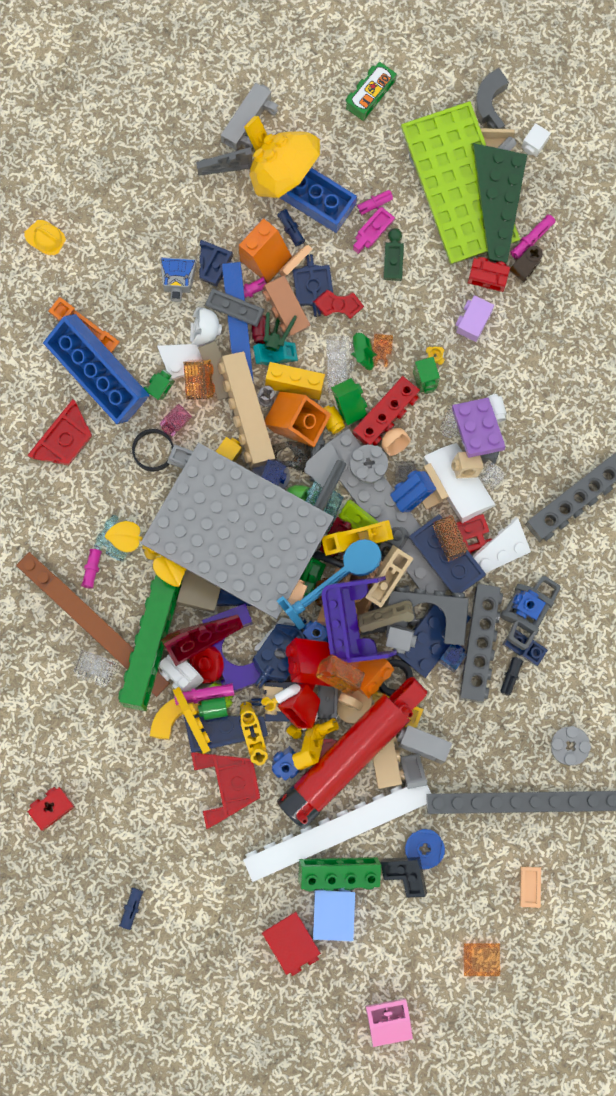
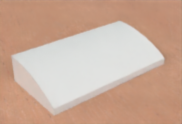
(465, 495)

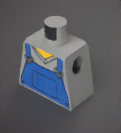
(177, 276)

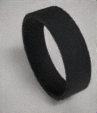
(138, 437)

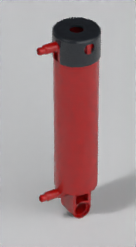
(351, 753)

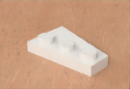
(175, 355)

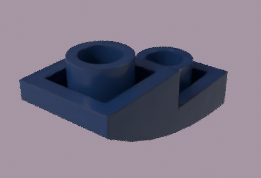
(532, 654)

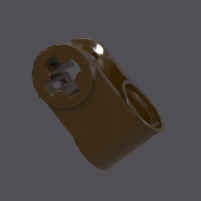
(525, 264)

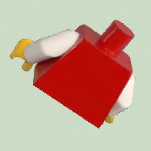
(298, 704)

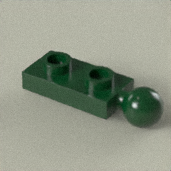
(393, 256)

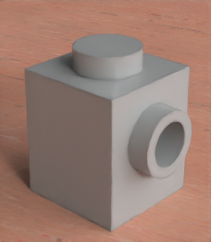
(401, 639)

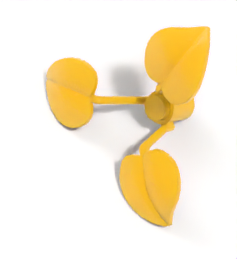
(126, 539)

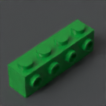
(339, 873)

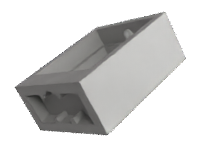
(424, 744)

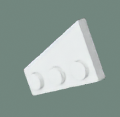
(504, 548)

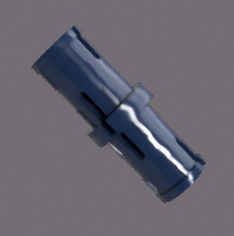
(291, 227)
(131, 908)

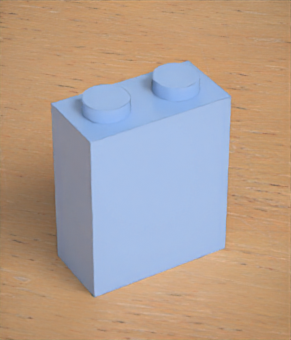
(334, 915)

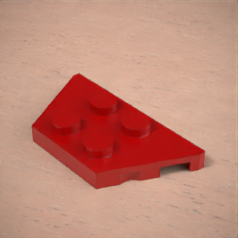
(63, 438)

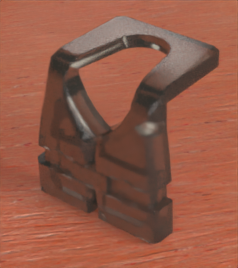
(301, 453)

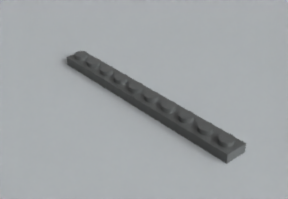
(521, 802)

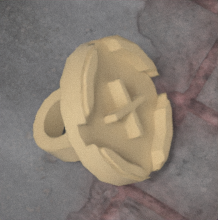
(353, 706)

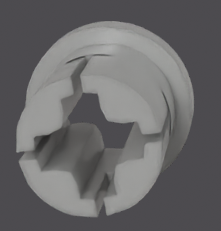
(264, 400)

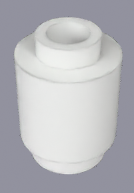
(498, 407)

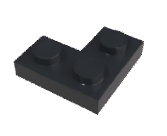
(409, 871)

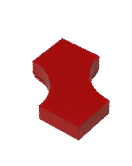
(330, 303)

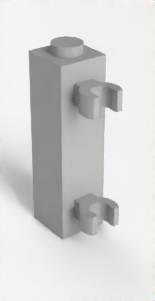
(253, 105)

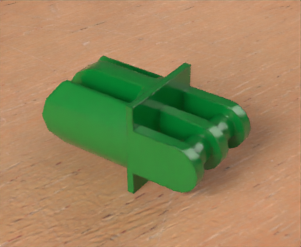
(363, 351)

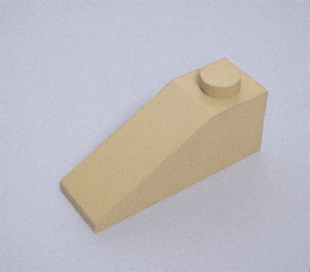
(393, 568)

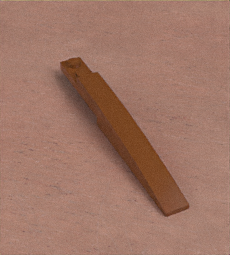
(82, 614)

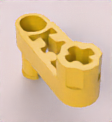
(256, 743)
(313, 743)

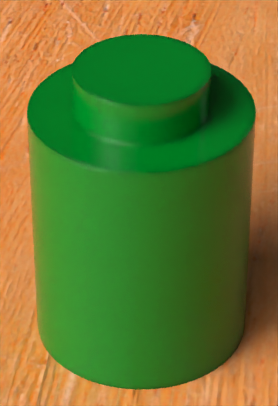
(213, 708)

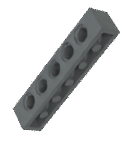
(537, 522)
(489, 594)

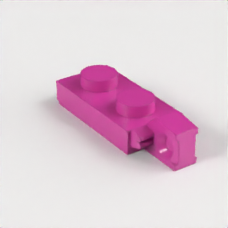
(373, 229)

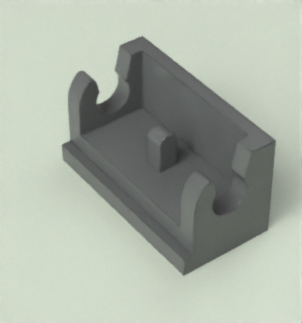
(328, 704)

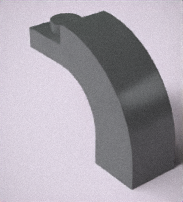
(489, 88)

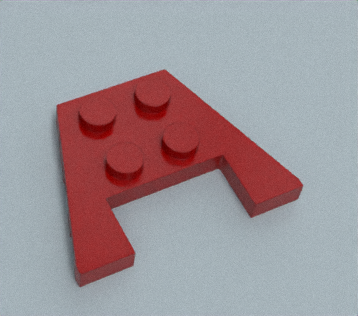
(236, 784)

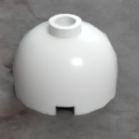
(205, 327)

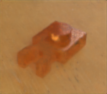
(382, 346)

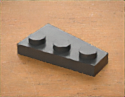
(226, 163)

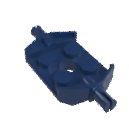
(265, 659)

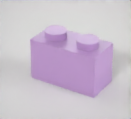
(474, 319)

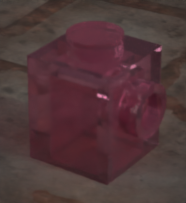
(175, 420)

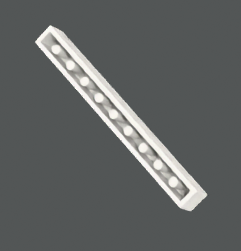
(335, 831)

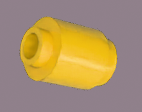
(335, 422)

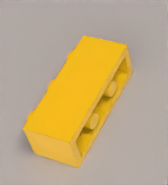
(295, 380)

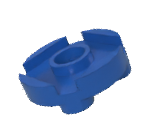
(433, 842)

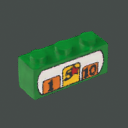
(370, 90)

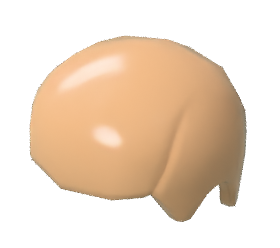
(395, 441)

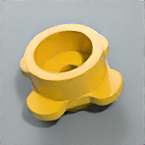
(438, 351)

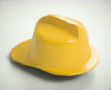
(45, 237)

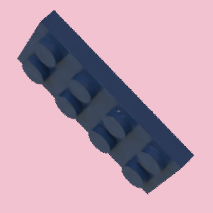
(455, 574)
(429, 642)

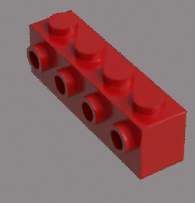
(386, 412)

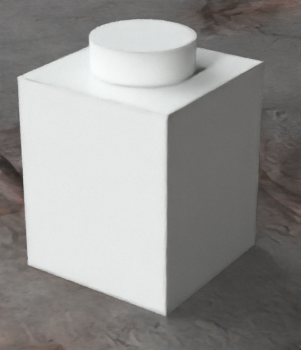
(535, 140)

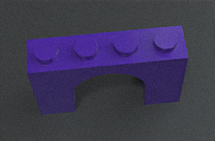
(240, 676)

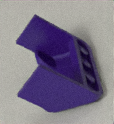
(343, 623)

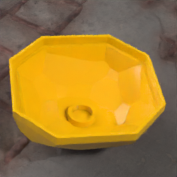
(283, 162)

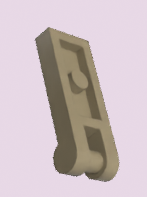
(386, 616)

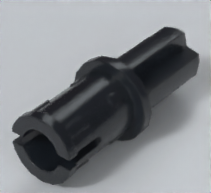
(511, 676)

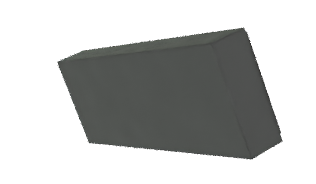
(234, 307)

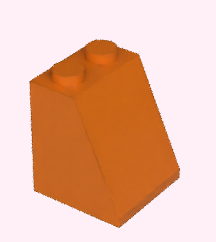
(264, 251)
(297, 418)

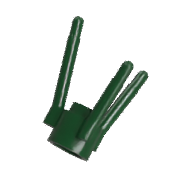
(273, 340)

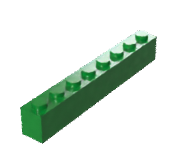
(148, 645)

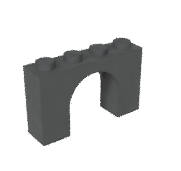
(454, 607)

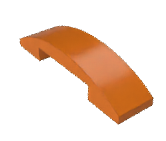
(62, 308)

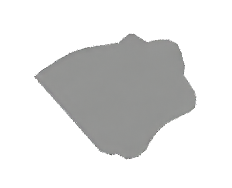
(322, 464)

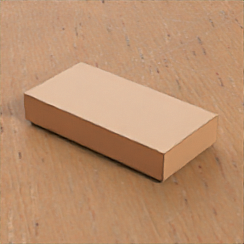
(295, 260)
(530, 887)

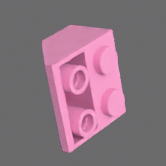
(389, 1022)

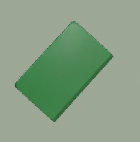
(312, 574)

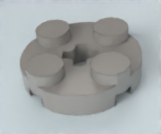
(371, 453)
(559, 745)

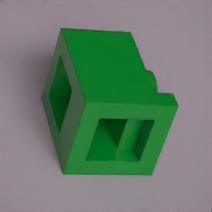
(160, 385)

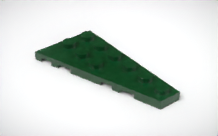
(499, 189)

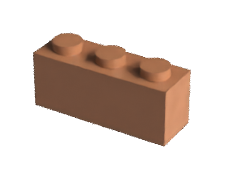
(285, 305)

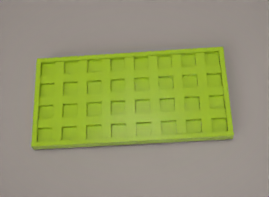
(448, 175)

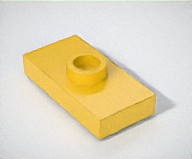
(256, 132)

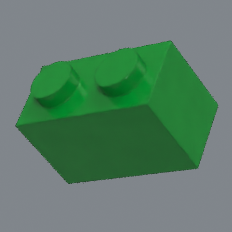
(426, 375)
(349, 401)

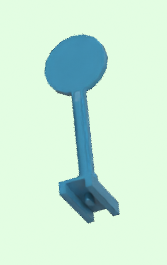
(359, 559)

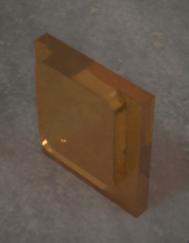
(481, 959)

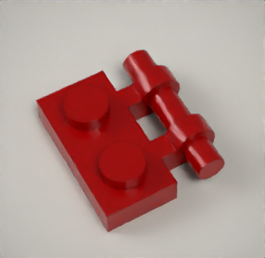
(474, 528)

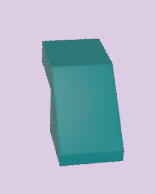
(284, 355)

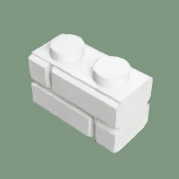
(182, 675)

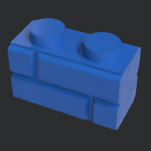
(412, 491)

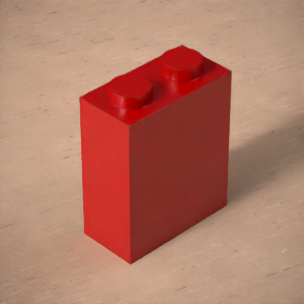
(304, 660)
(291, 944)

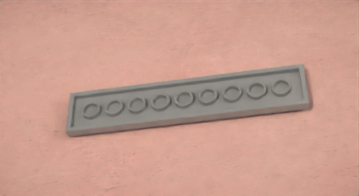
(378, 503)

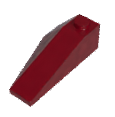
(194, 639)

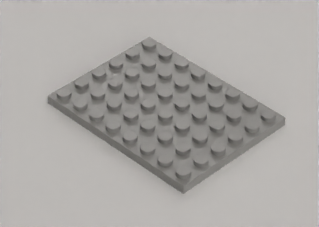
(237, 530)

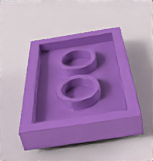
(478, 427)

